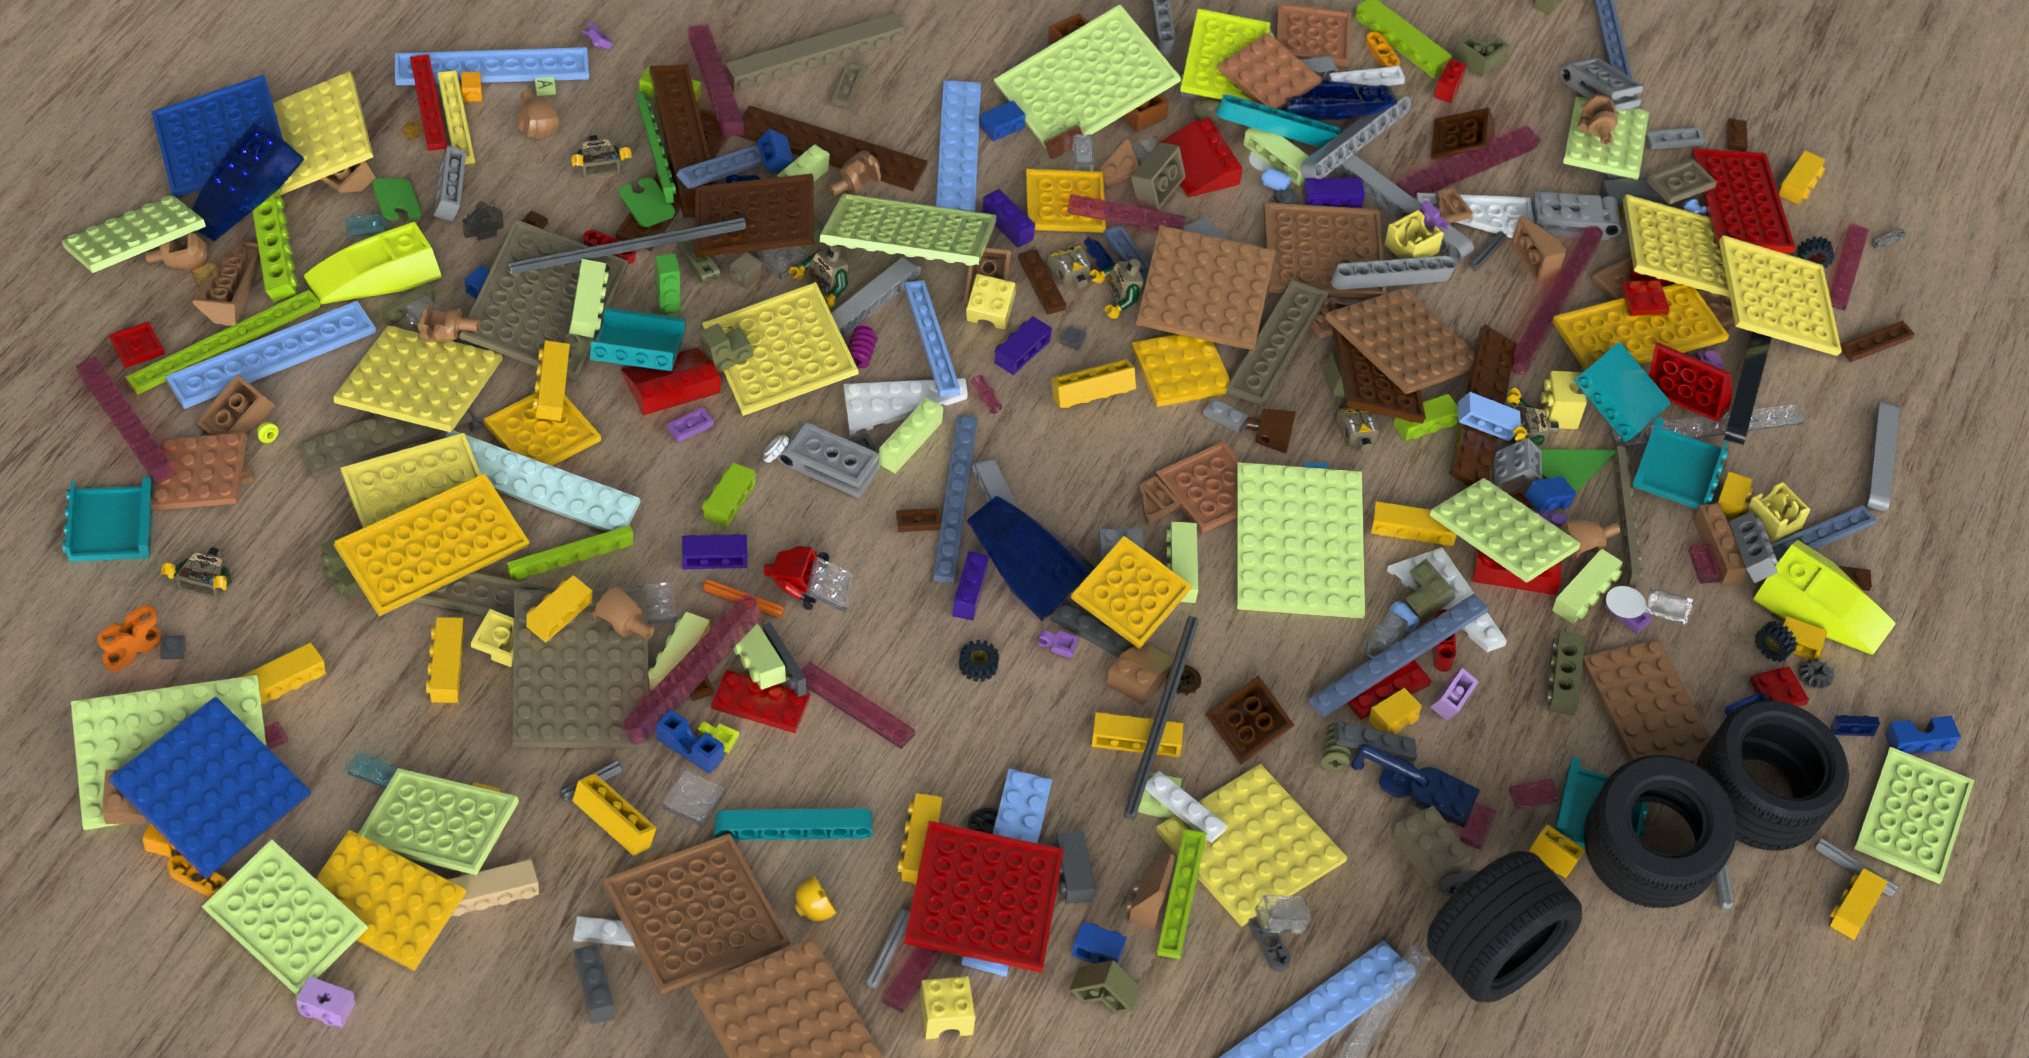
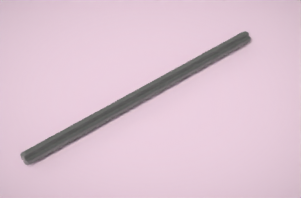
(627, 245)
(1161, 718)

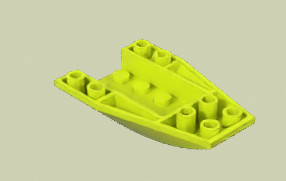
(375, 266)
(1824, 596)

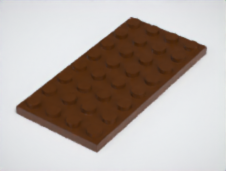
(1368, 386)

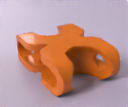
(129, 638)

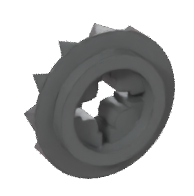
(1820, 680)

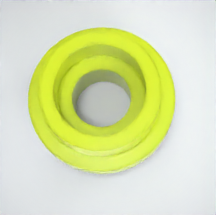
(267, 432)

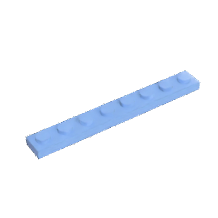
(932, 338)

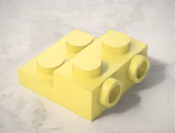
(496, 637)

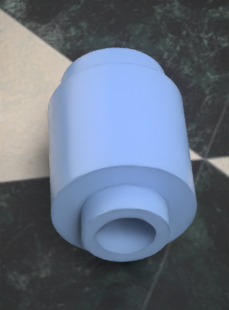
(1276, 179)
(1404, 611)

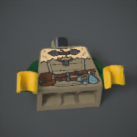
(599, 157)
(827, 270)
(1124, 284)
(1533, 421)
(200, 574)

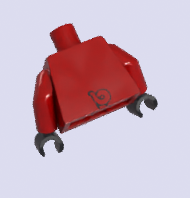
(793, 570)

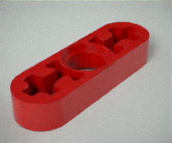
(595, 238)

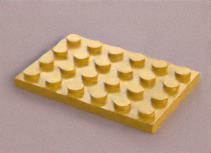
(392, 896)

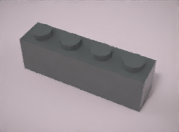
(1637, 188)

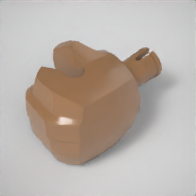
(537, 116)
(1599, 118)
(855, 172)
(188, 255)
(444, 326)
(1589, 535)
(622, 612)

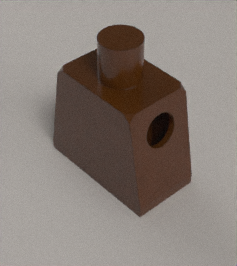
(1273, 428)

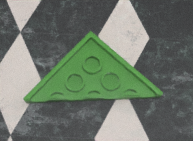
(1574, 464)

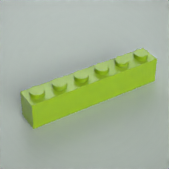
(1403, 37)

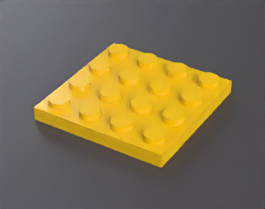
(1049, 198)
(1180, 368)
(542, 438)
(1131, 592)

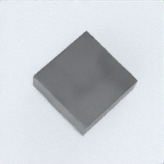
(1073, 338)

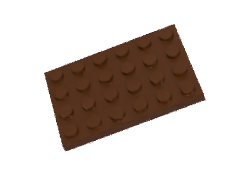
(774, 209)

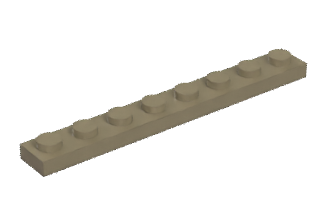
(1627, 521)

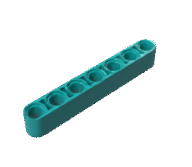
(1276, 121)
(794, 824)

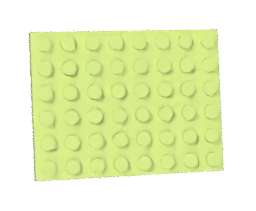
(1088, 77)
(909, 229)
(1300, 540)
(121, 726)

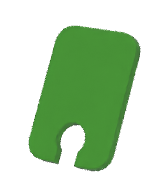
(396, 194)
(649, 205)

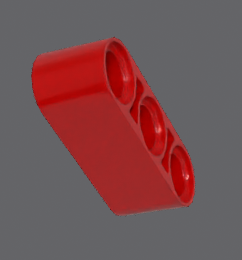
(1445, 651)

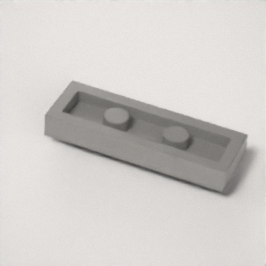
(1675, 138)

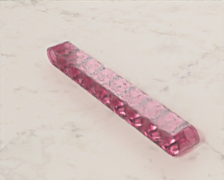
(716, 81)
(1470, 162)
(125, 420)
(692, 669)

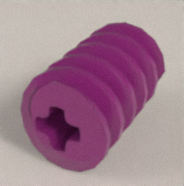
(862, 345)

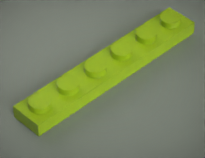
(570, 553)
(1182, 894)

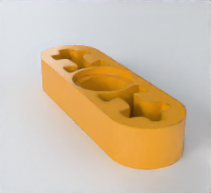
(1376, 42)
(201, 886)

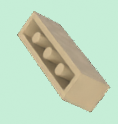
(497, 886)

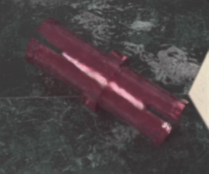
(986, 394)

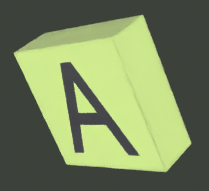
(545, 86)

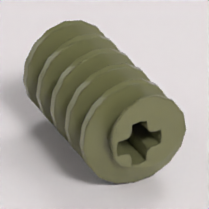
(1334, 756)

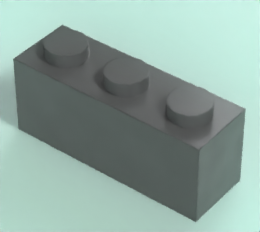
(1075, 870)
(594, 984)

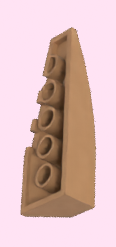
(351, 179)
(229, 286)

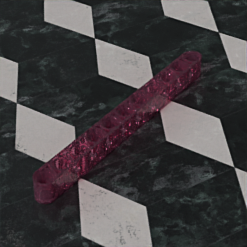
(1556, 300)

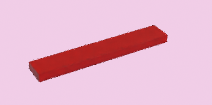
(428, 102)

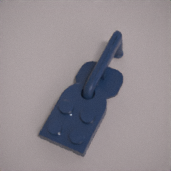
(1426, 786)

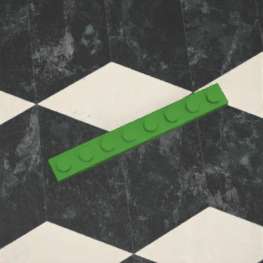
(657, 151)

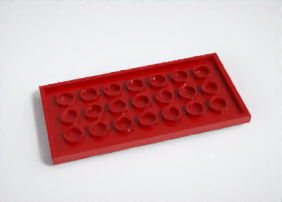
(1744, 199)

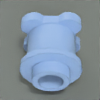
(1694, 207)

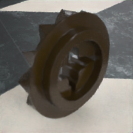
(1193, 682)

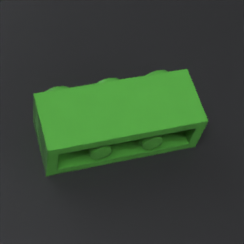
(667, 284)

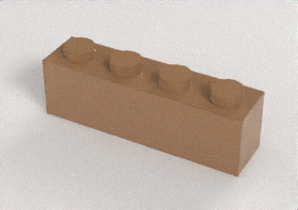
(1716, 532)

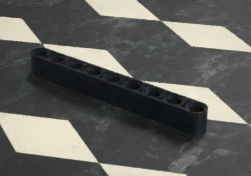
(1747, 388)

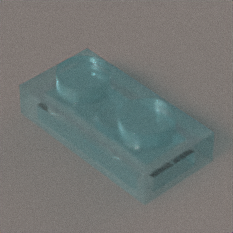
(365, 225)
(371, 770)

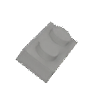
(1225, 415)

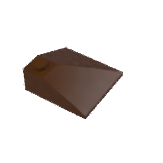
(1462, 132)
(1249, 719)

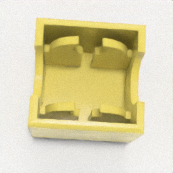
(1411, 238)
(991, 300)
(1562, 401)
(1780, 512)
(947, 1005)

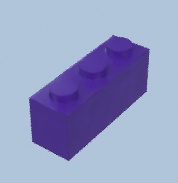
(1333, 192)
(1009, 218)
(1022, 345)
(714, 551)
(970, 585)

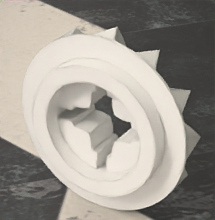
(775, 447)

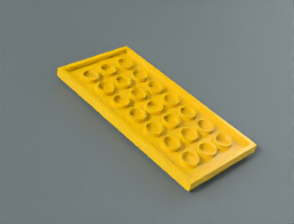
(1600, 327)
(431, 544)

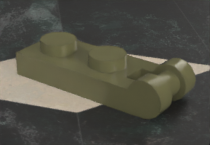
(698, 264)
(397, 309)

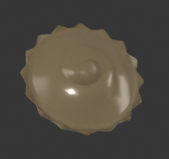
(1207, 108)

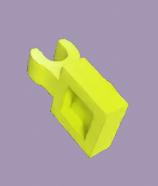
(721, 733)

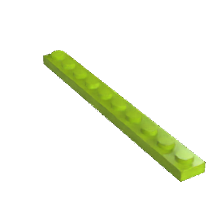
(224, 341)

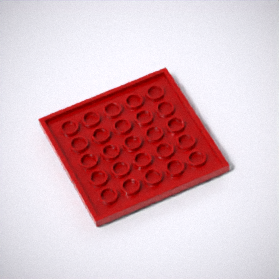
(984, 896)

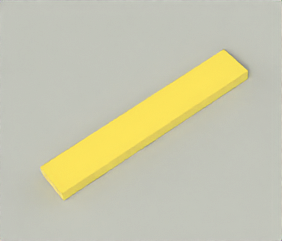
(455, 113)

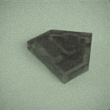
(483, 222)

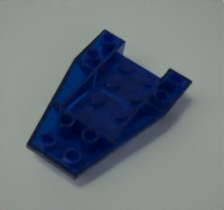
(1341, 101)
(244, 180)
(1029, 556)

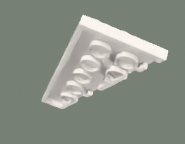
(1491, 212)
(890, 401)
(1482, 630)

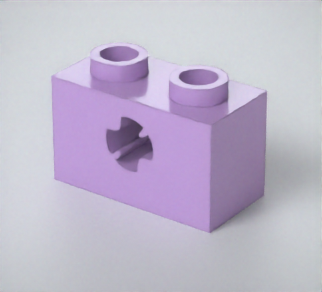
(1454, 694)
(325, 1002)

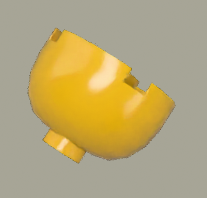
(813, 901)

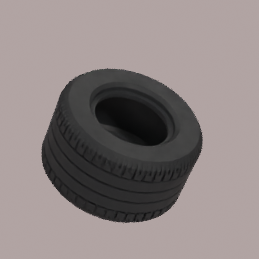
(1798, 748)
(1636, 869)
(1504, 926)

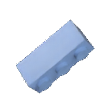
(1488, 416)

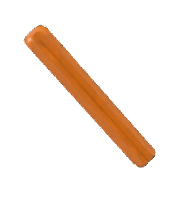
(735, 595)

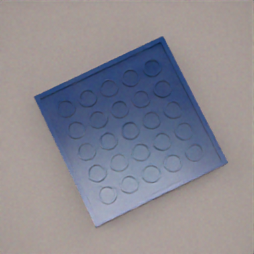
(204, 128)
(210, 787)

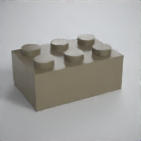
(1158, 176)
(1431, 846)

